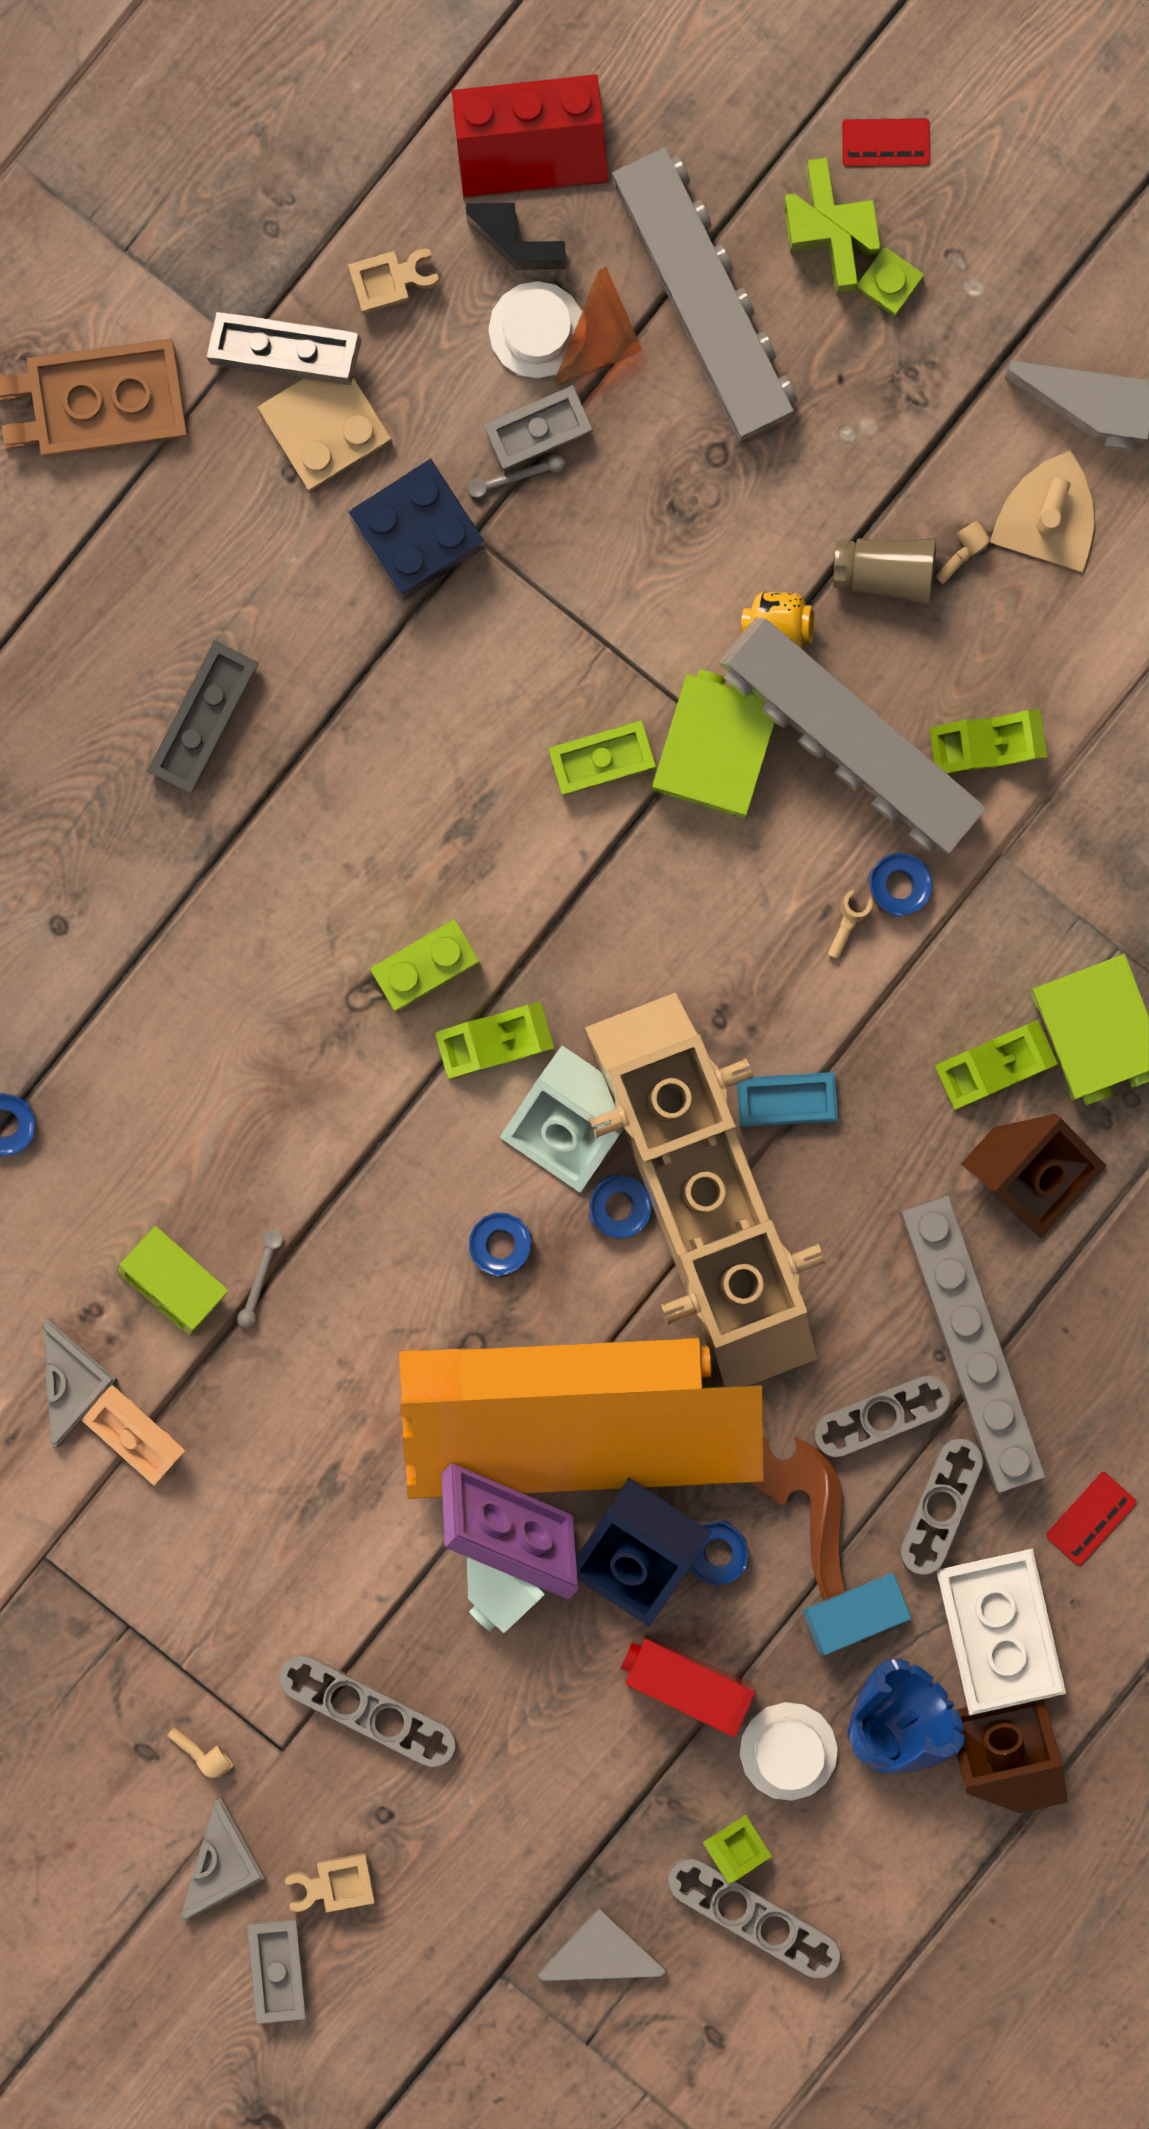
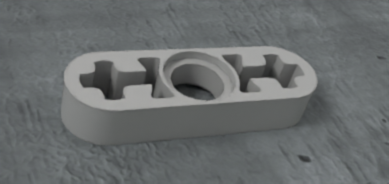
(911, 1391)
(916, 1535)

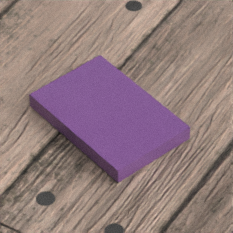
(509, 1531)

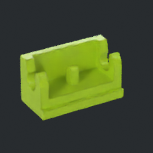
(172, 1280)

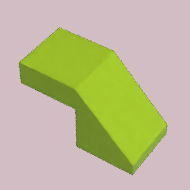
(854, 218)
(812, 230)
(989, 742)
(494, 1040)
(996, 1064)

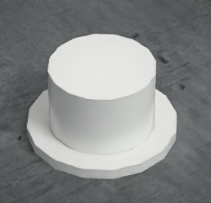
(533, 328)
(788, 1751)

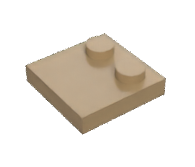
(324, 428)

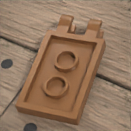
(98, 399)

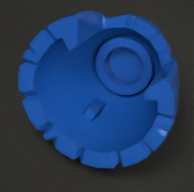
(903, 1720)

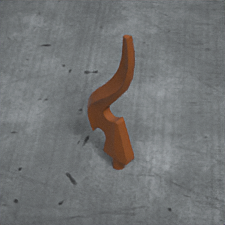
(815, 1475)

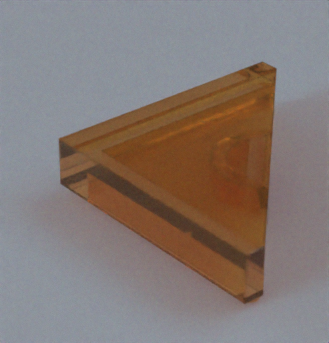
(601, 333)

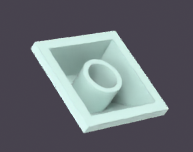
(555, 1117)
(498, 1596)

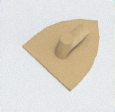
(1049, 514)

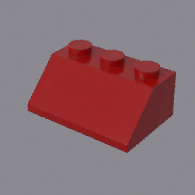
(530, 136)

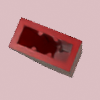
(688, 1684)

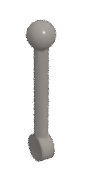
(477, 487)
(273, 1240)

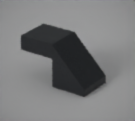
(498, 227)

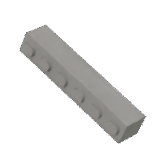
(703, 295)
(851, 735)
(971, 1344)

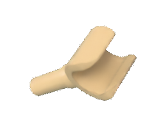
(974, 541)
(847, 924)
(212, 1764)

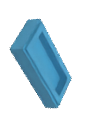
(787, 1099)
(856, 1614)

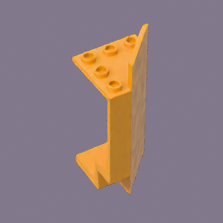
(577, 1417)

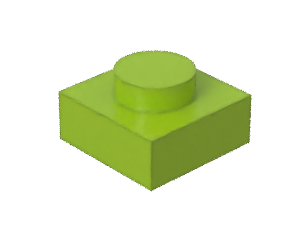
(889, 281)
(737, 1849)

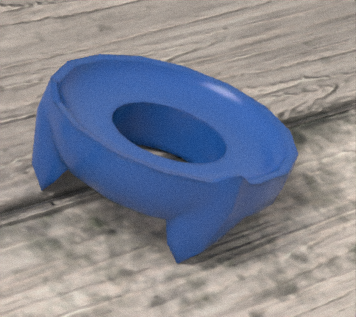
(914, 870)
(21, 1138)
(640, 1206)
(482, 1234)
(738, 1564)

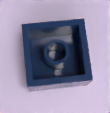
(417, 529)
(640, 1552)

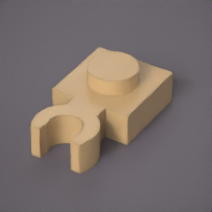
(383, 281)
(341, 1883)

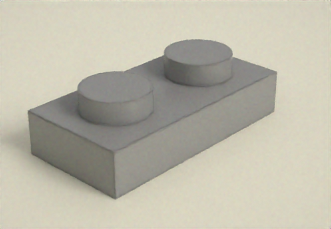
(538, 428)
(276, 1970)

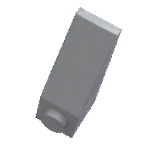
(1096, 403)

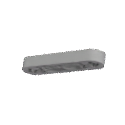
(364, 1717)
(750, 1922)

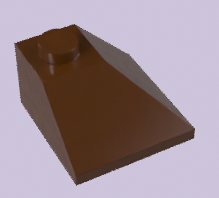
(1034, 1169)
(1012, 1757)

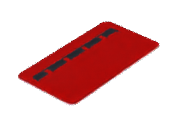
(885, 142)
(1091, 1518)

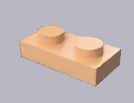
(133, 1435)

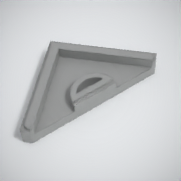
(72, 1380)
(223, 1864)
(600, 1952)

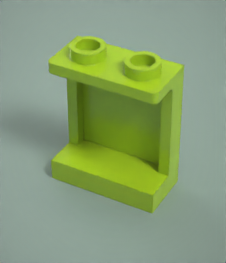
(714, 746)
(1097, 1028)

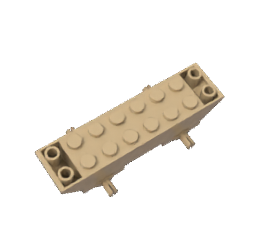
(703, 1191)

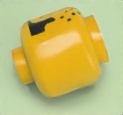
(786, 612)

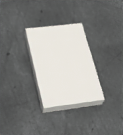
(1000, 1632)

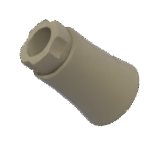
(887, 568)

